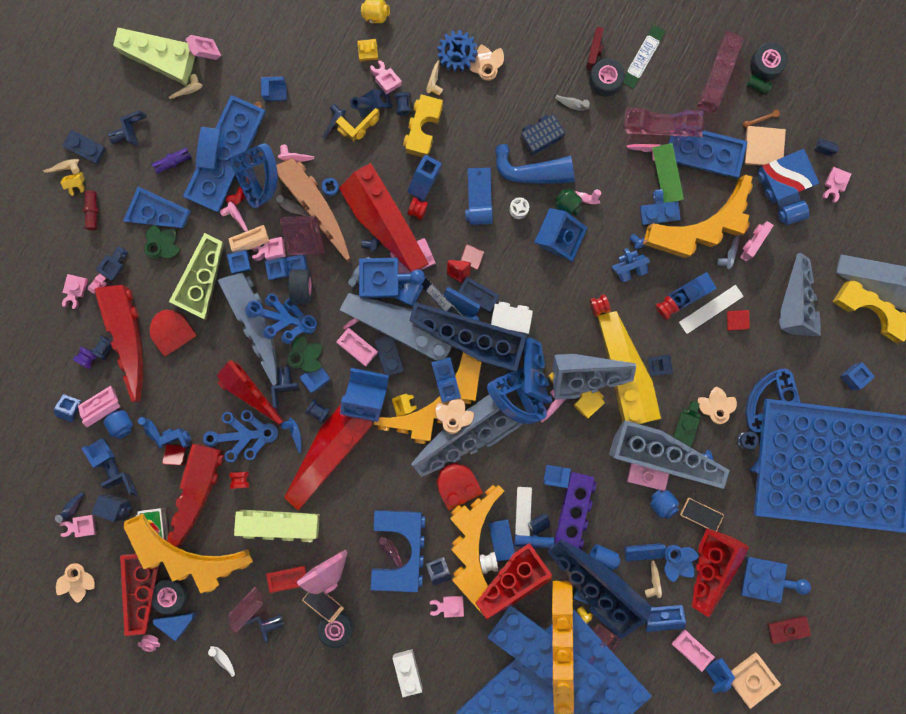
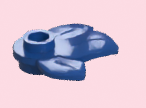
(681, 564)

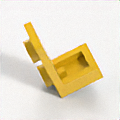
(346, 129)

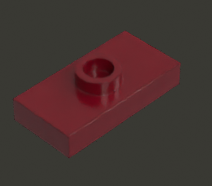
(596, 48)
(789, 629)

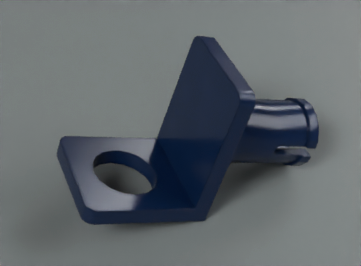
(370, 101)
(127, 131)
(284, 386)
(116, 478)
(267, 625)

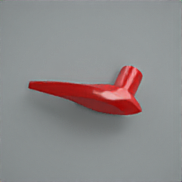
(238, 197)

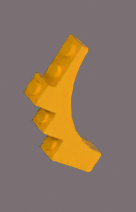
(728, 219)
(422, 421)
(470, 522)
(205, 569)
(563, 647)

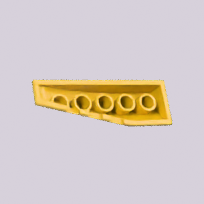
(636, 398)

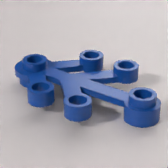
(304, 323)
(244, 435)

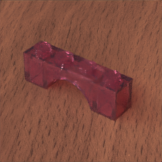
(721, 71)
(681, 124)

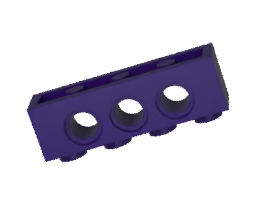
(569, 502)

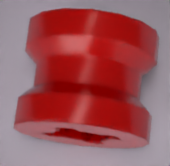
(417, 209)
(600, 305)
(667, 307)
(239, 480)

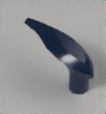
(338, 113)
(372, 245)
(69, 509)

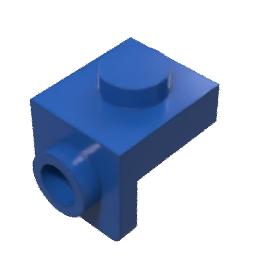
(172, 435)
(720, 675)

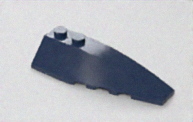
(475, 338)
(604, 591)

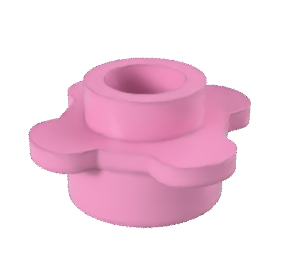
(149, 643)

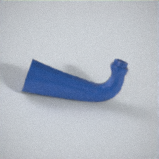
(551, 171)

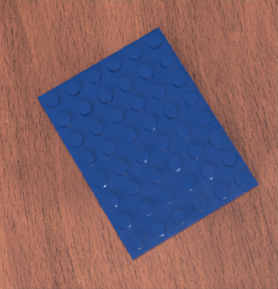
(834, 466)
(524, 692)

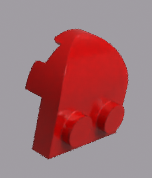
(170, 331)
(457, 485)

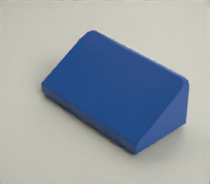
(461, 303)
(501, 539)
(644, 552)
(666, 618)

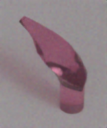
(390, 550)

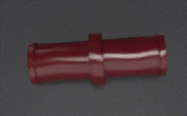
(90, 210)

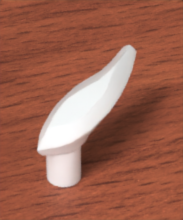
(222, 659)

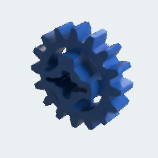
(457, 42)

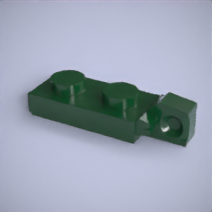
(687, 424)

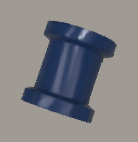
(403, 104)
(102, 347)
(317, 411)
(754, 440)

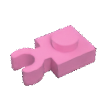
(385, 79)
(836, 181)
(270, 250)
(98, 282)
(75, 288)
(81, 526)
(451, 606)

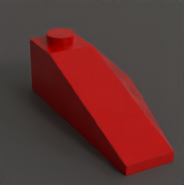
(240, 384)
(717, 566)
(515, 581)

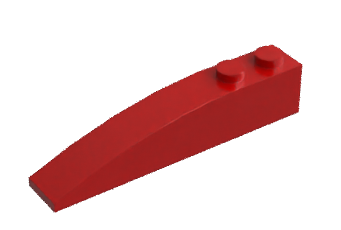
(381, 216)
(121, 321)
(327, 451)
(196, 485)

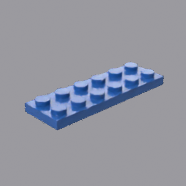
(238, 128)
(534, 649)

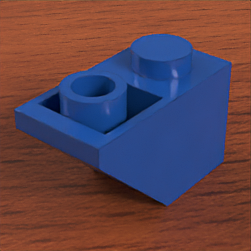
(424, 177)
(693, 291)

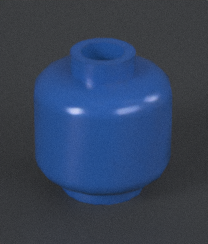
(118, 424)
(664, 504)

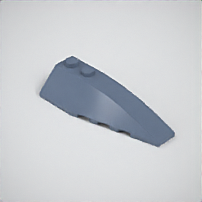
(239, 293)
(395, 323)
(486, 429)
(666, 454)

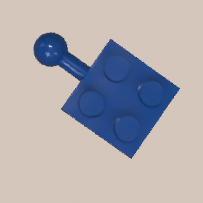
(380, 277)
(767, 579)

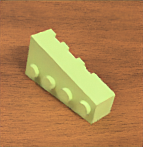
(157, 53)
(198, 281)
(276, 524)

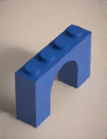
(407, 577)

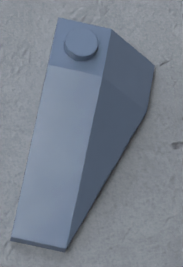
(878, 277)
(798, 307)
(580, 373)

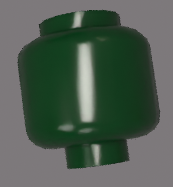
(568, 201)

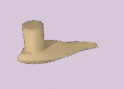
(433, 79)
(190, 88)
(65, 165)
(655, 581)

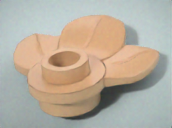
(487, 60)
(717, 403)
(455, 413)
(75, 584)

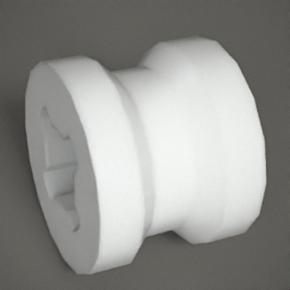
(520, 204)
(488, 563)

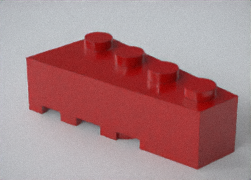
(137, 593)

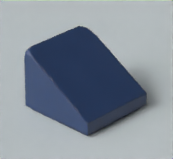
(826, 147)
(660, 365)
(539, 523)
(438, 571)

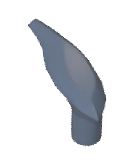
(731, 254)
(354, 281)

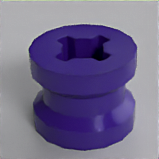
(85, 357)

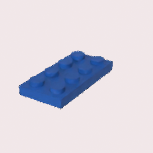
(710, 153)

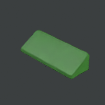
(668, 173)

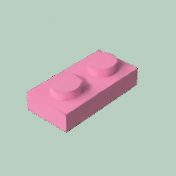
(203, 47)

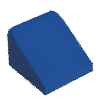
(67, 408)

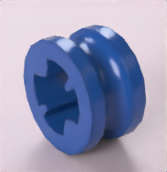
(325, 189)

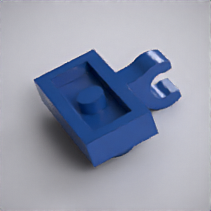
(659, 211)

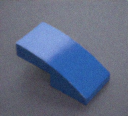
(207, 147)
(281, 267)
(446, 380)

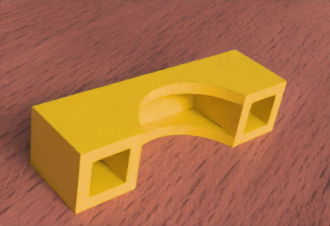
(892, 321)

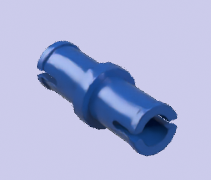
(534, 540)

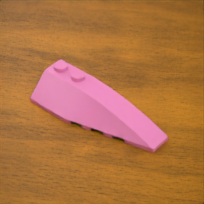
(325, 575)

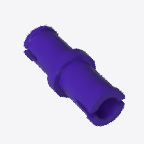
(171, 160)

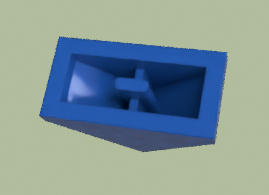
(174, 625)

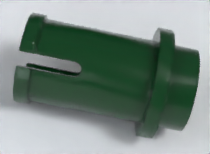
(759, 84)

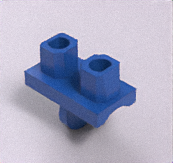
(639, 263)

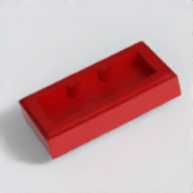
(285, 579)

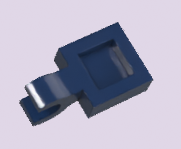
(111, 266)

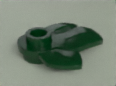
(163, 241)
(308, 354)

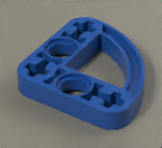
(257, 196)
(517, 379)
(759, 387)

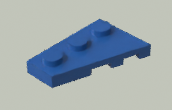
(155, 210)
(535, 380)

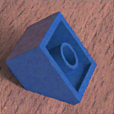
(561, 234)

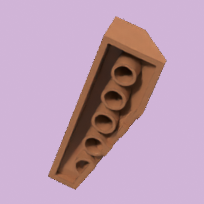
(312, 201)

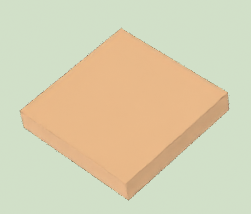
(763, 145)
(753, 680)

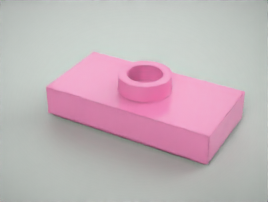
(357, 347)
(647, 477)
(693, 650)

